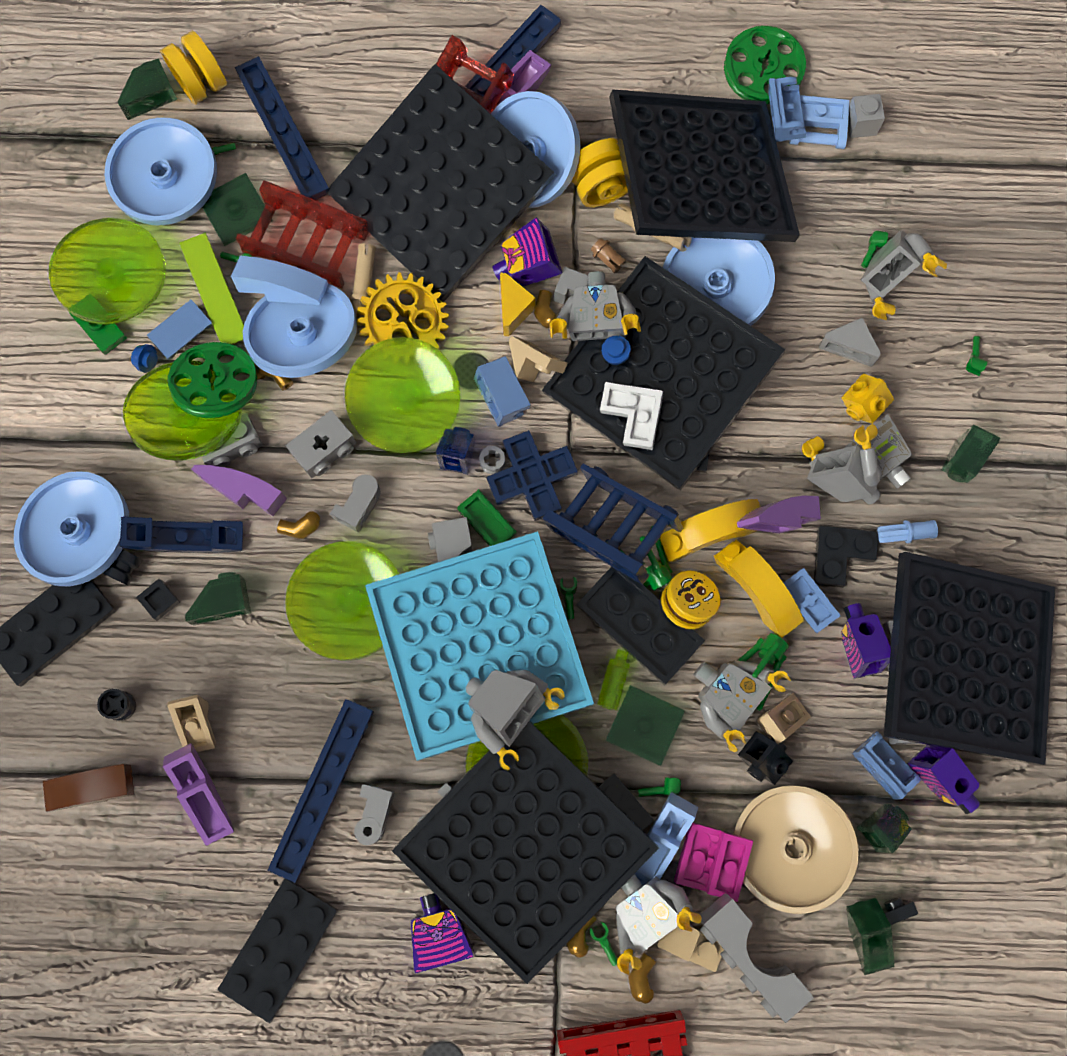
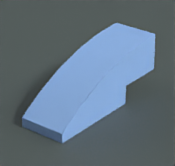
(278, 281)
(667, 833)

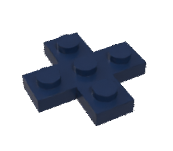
(531, 475)

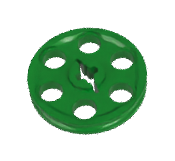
(756, 56)
(201, 376)

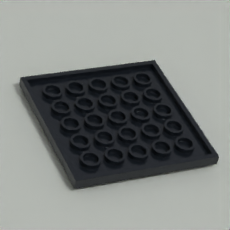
(702, 167)
(440, 182)
(688, 350)
(970, 660)
(525, 851)

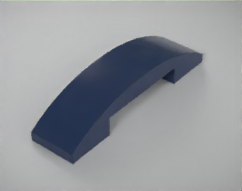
(181, 536)

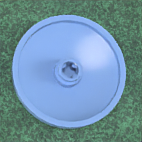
(548, 132)
(160, 171)
(729, 272)
(300, 338)
(70, 528)

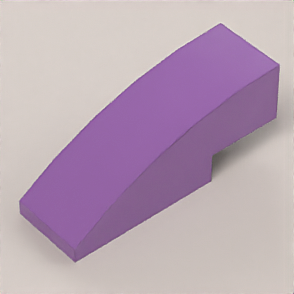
(527, 75)
(241, 487)
(782, 515)
(198, 794)

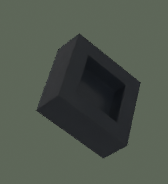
(158, 599)
(899, 910)

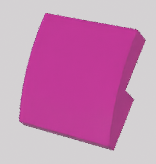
(713, 861)

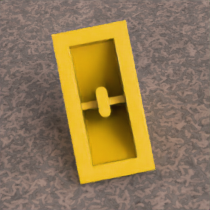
(516, 303)

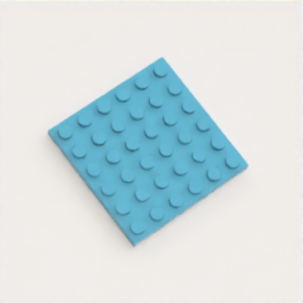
(462, 624)

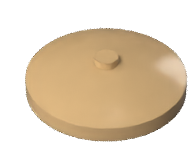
(800, 849)

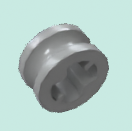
(484, 455)

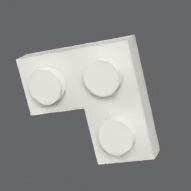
(640, 406)

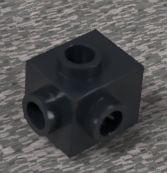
(765, 758)

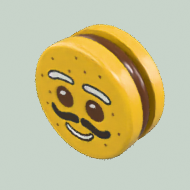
(690, 599)

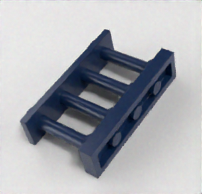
(609, 551)

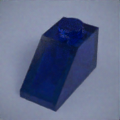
(456, 450)

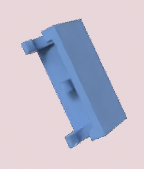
(786, 109)
(179, 329)
(501, 391)
(811, 601)
(886, 766)

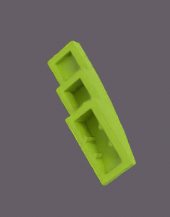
(213, 288)

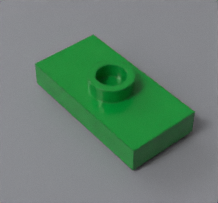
(103, 335)

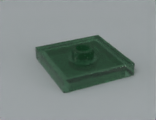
(234, 208)
(645, 725)

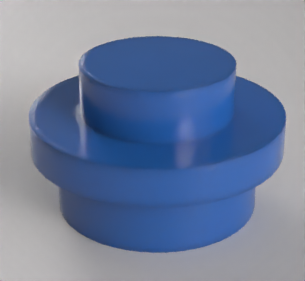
(616, 350)
(144, 358)

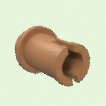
(608, 255)

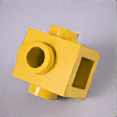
(867, 398)

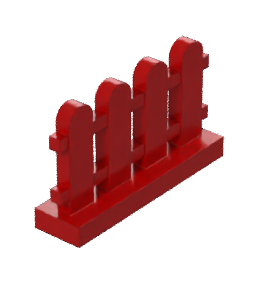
(633, 1030)

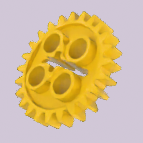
(424, 306)

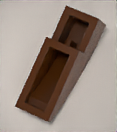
(88, 787)

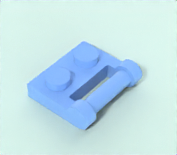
(825, 113)

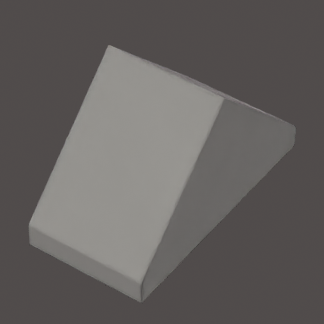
(852, 342)

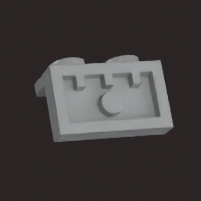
(242, 443)

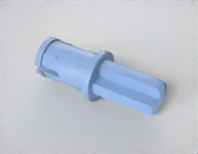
(907, 531)

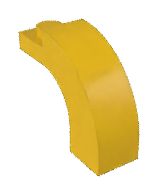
(707, 529)
(762, 585)

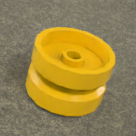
(194, 67)
(600, 173)

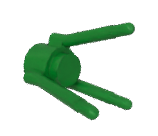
(659, 571)
(771, 651)

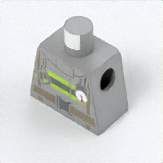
(890, 452)

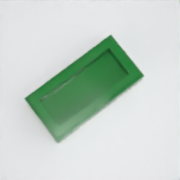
(486, 519)

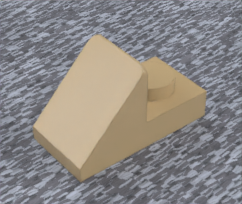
(531, 359)
(784, 718)
(192, 723)
(692, 947)

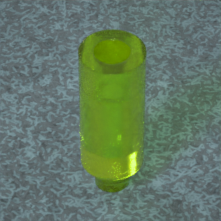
(614, 681)

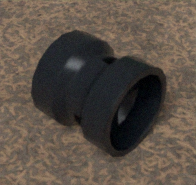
(123, 567)
(112, 700)

